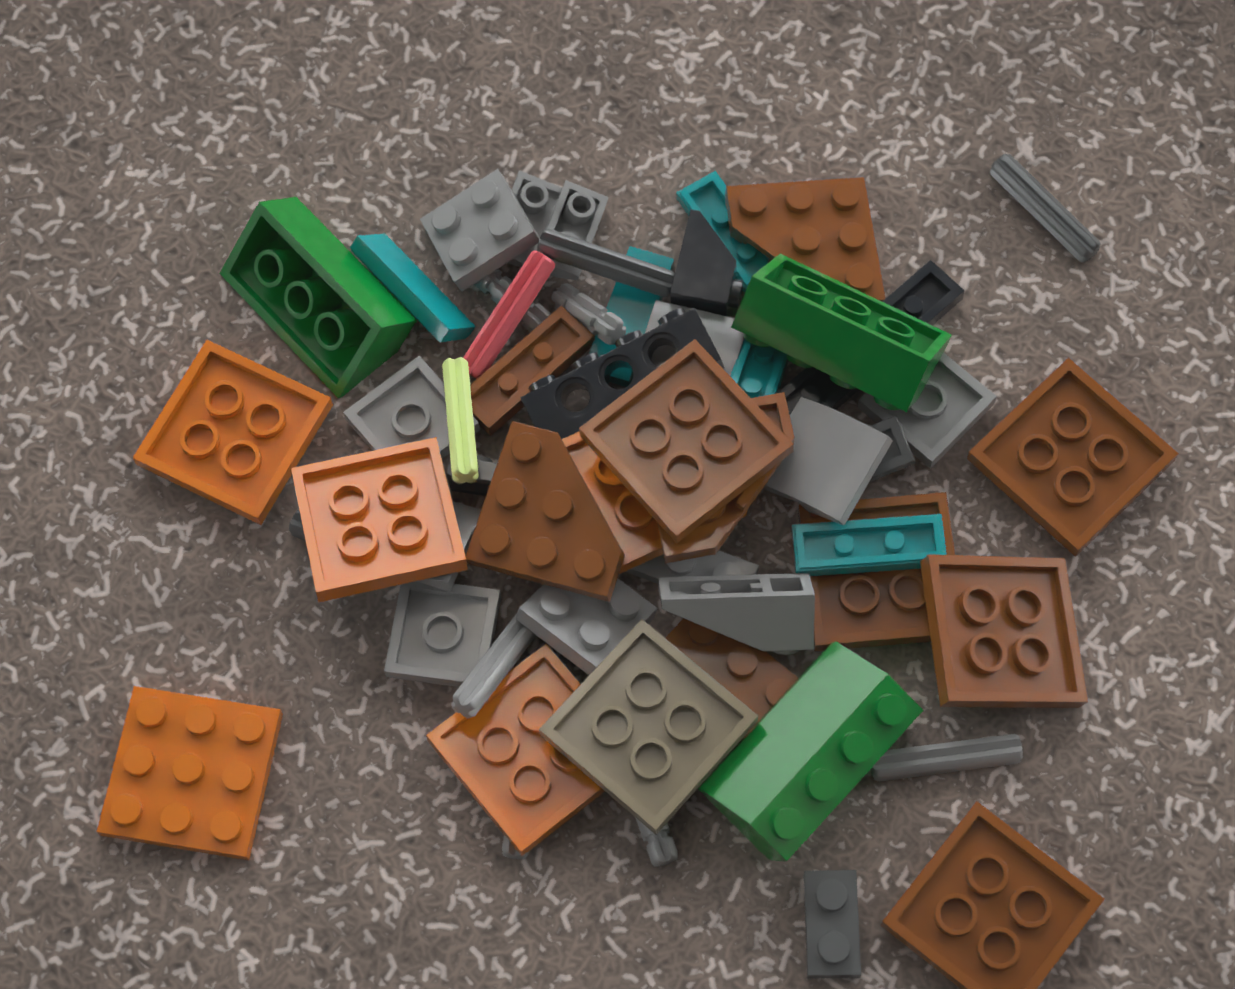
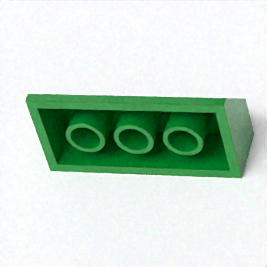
(316, 294)
(840, 332)
(809, 751)

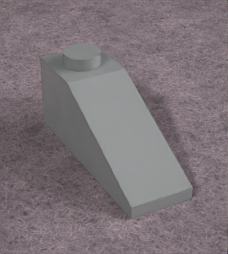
(756, 609)

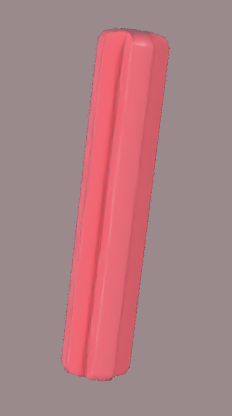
(508, 313)

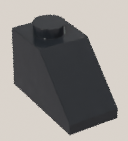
(705, 270)

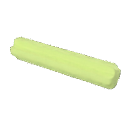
(460, 420)

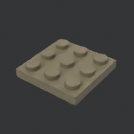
(648, 726)

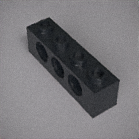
(591, 373)

